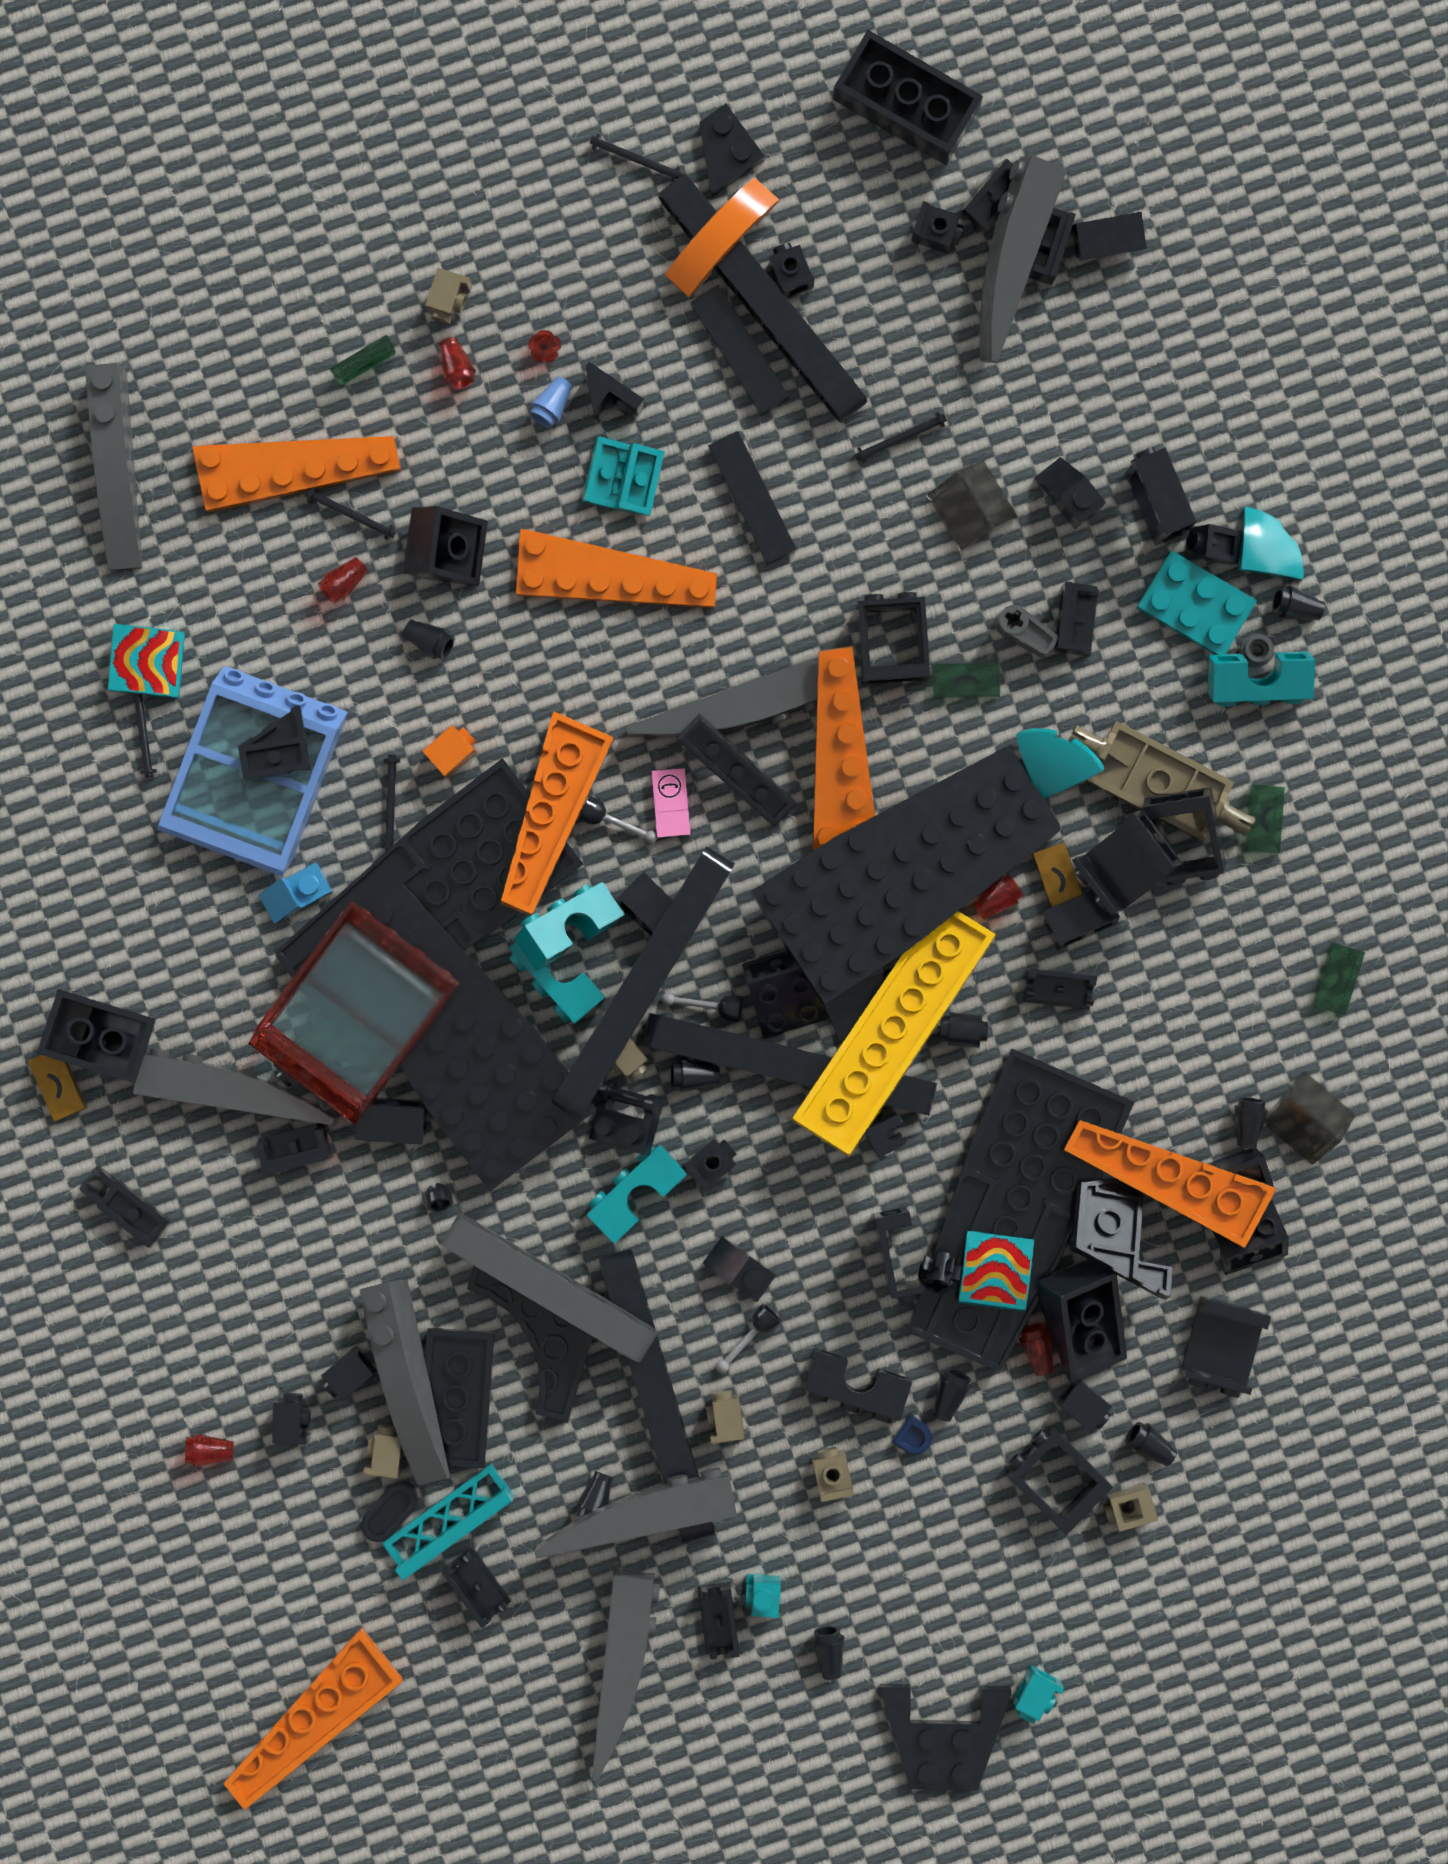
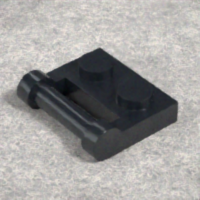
(624, 1129)

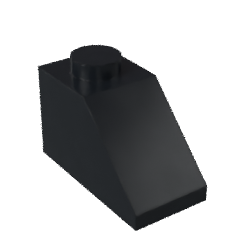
(1070, 492)

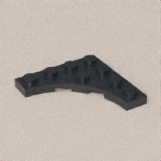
(557, 1344)

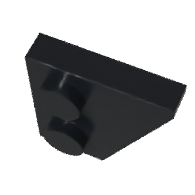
(727, 149)
(277, 749)

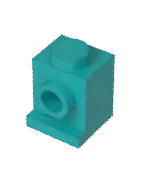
(763, 1595)
(1036, 1694)

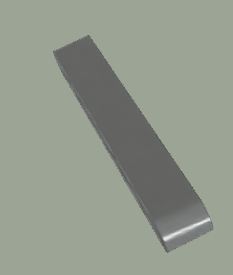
(549, 1288)

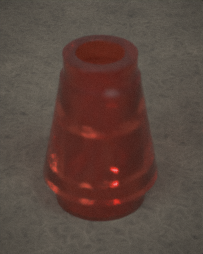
(456, 365)
(342, 580)
(998, 897)
(1038, 1348)
(207, 1450)

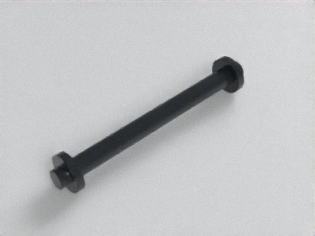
(598, 142)
(863, 454)
(312, 494)
(148, 771)
(390, 807)

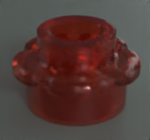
(540, 338)

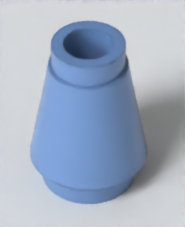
(551, 402)

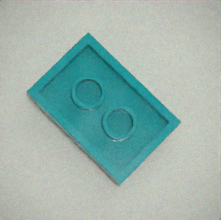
(1196, 604)

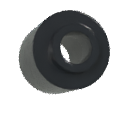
(963, 1029)

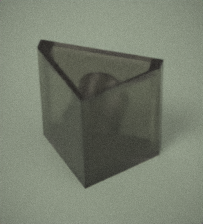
(971, 505)
(1309, 1119)

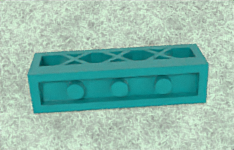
(457, 1530)

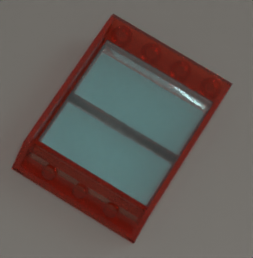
(353, 1012)

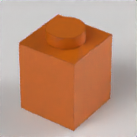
(451, 750)

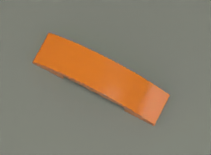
(720, 236)

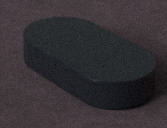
(389, 1511)

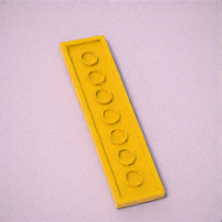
(892, 1032)

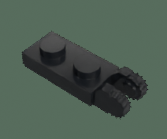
(127, 1208)

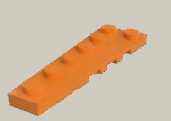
(269, 470)
(584, 571)
(841, 762)
(559, 791)
(1195, 1189)
(334, 1700)

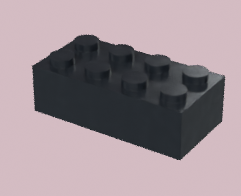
(907, 97)

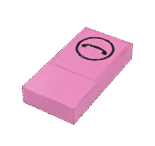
(671, 803)

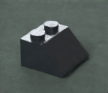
(445, 546)

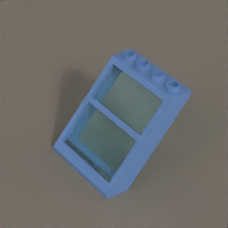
(253, 818)

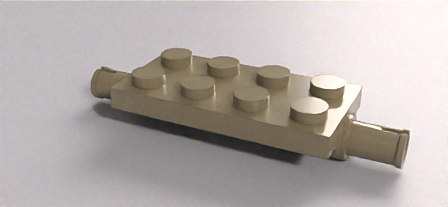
(1145, 768)

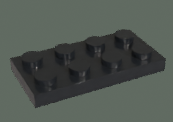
(461, 1383)

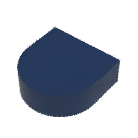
(913, 1436)

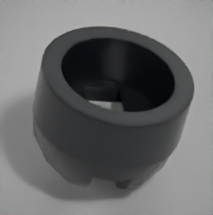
(438, 1198)

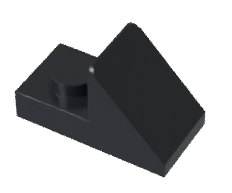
(604, 387)
(739, 1269)

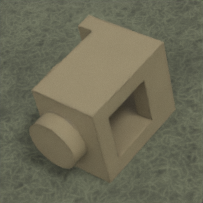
(447, 296)
(630, 1061)
(726, 1417)
(385, 1453)
(832, 1489)
(1142, 1512)

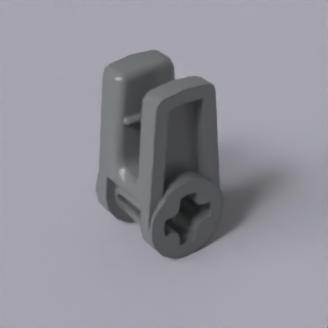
(1030, 634)

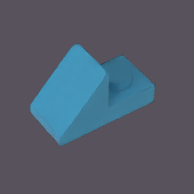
(295, 892)

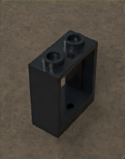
(1159, 495)
(895, 673)
(1185, 803)
(1081, 1503)

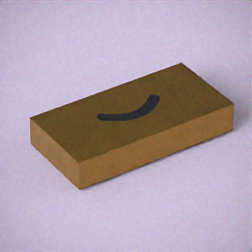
(1057, 874)
(57, 1087)

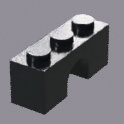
(884, 1397)

